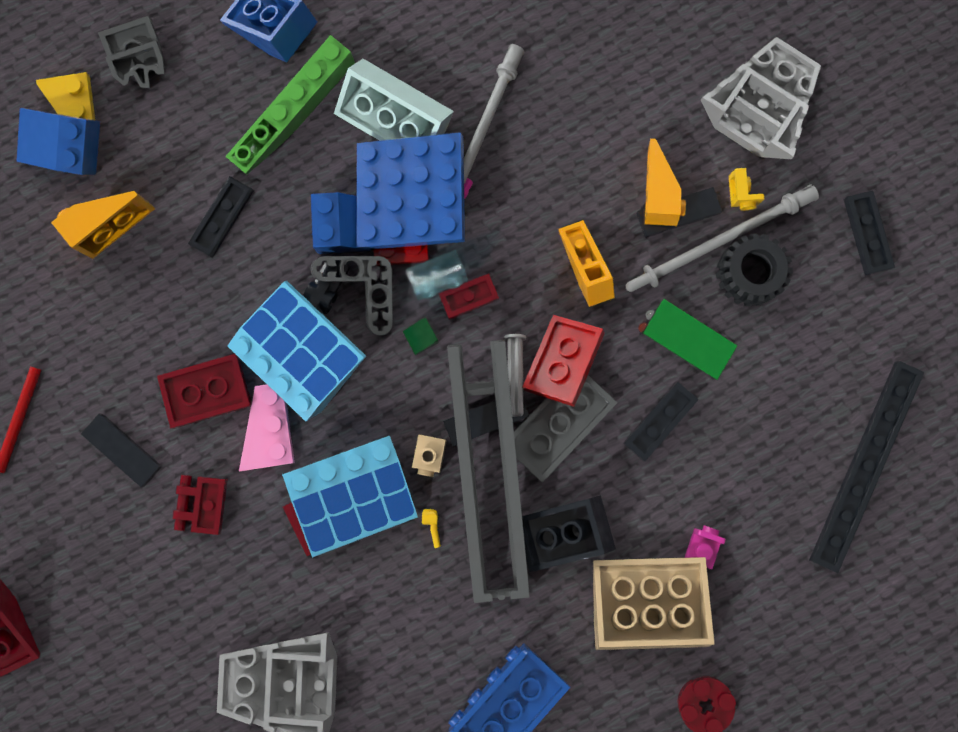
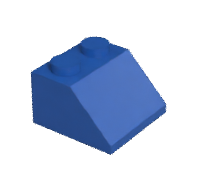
(334, 223)

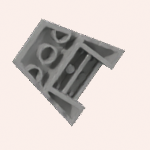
(765, 100)
(281, 685)

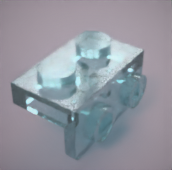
(437, 275)

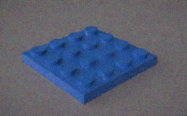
(410, 192)

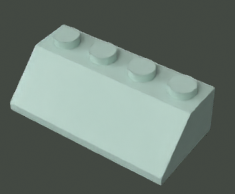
(388, 106)

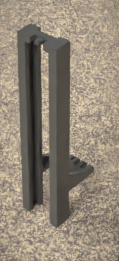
(501, 389)

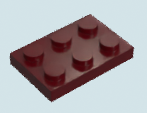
(204, 391)

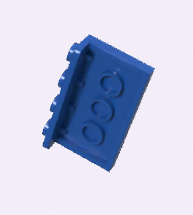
(514, 697)

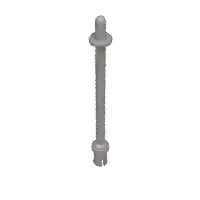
(506, 71)
(789, 204)

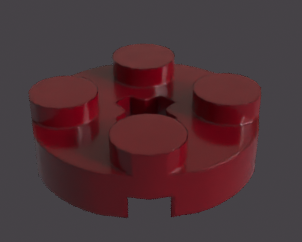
(701, 689)

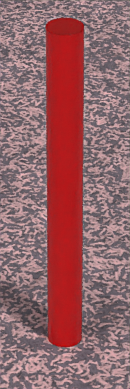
(18, 417)

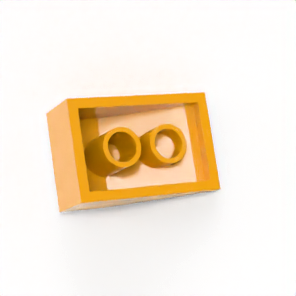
(100, 222)

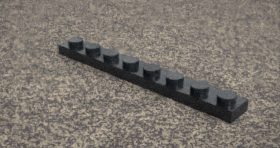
(866, 466)

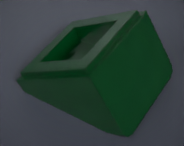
(420, 336)

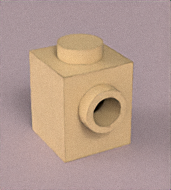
(429, 455)

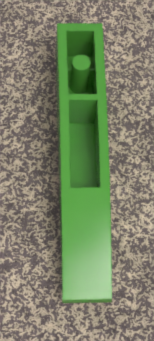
(292, 105)

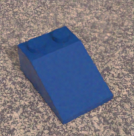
(271, 24)
(58, 142)

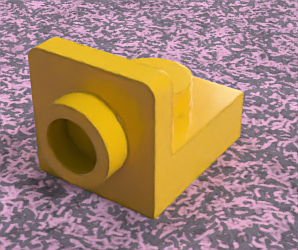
(739, 188)

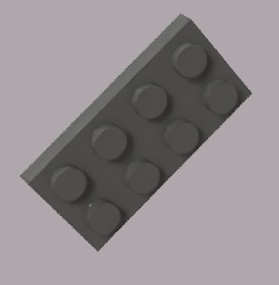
(558, 428)

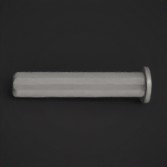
(515, 372)

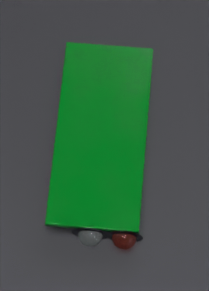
(688, 338)

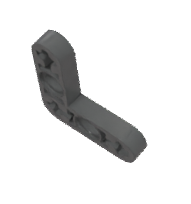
(364, 274)

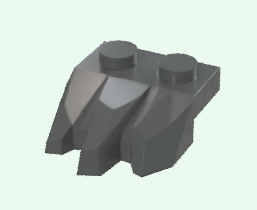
(133, 51)

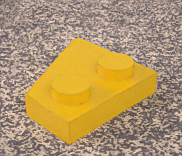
(69, 94)

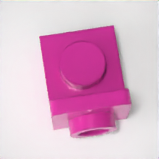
(705, 544)

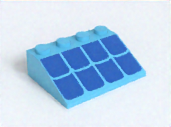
(296, 351)
(350, 496)

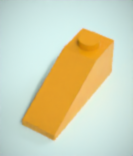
(662, 190)
(587, 263)

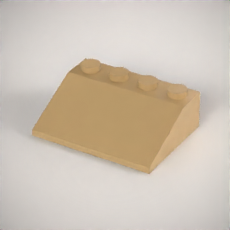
(651, 604)

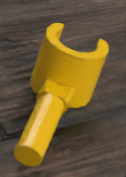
(430, 517)

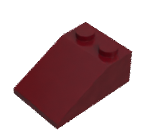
(16, 640)

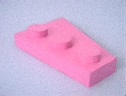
(267, 433)

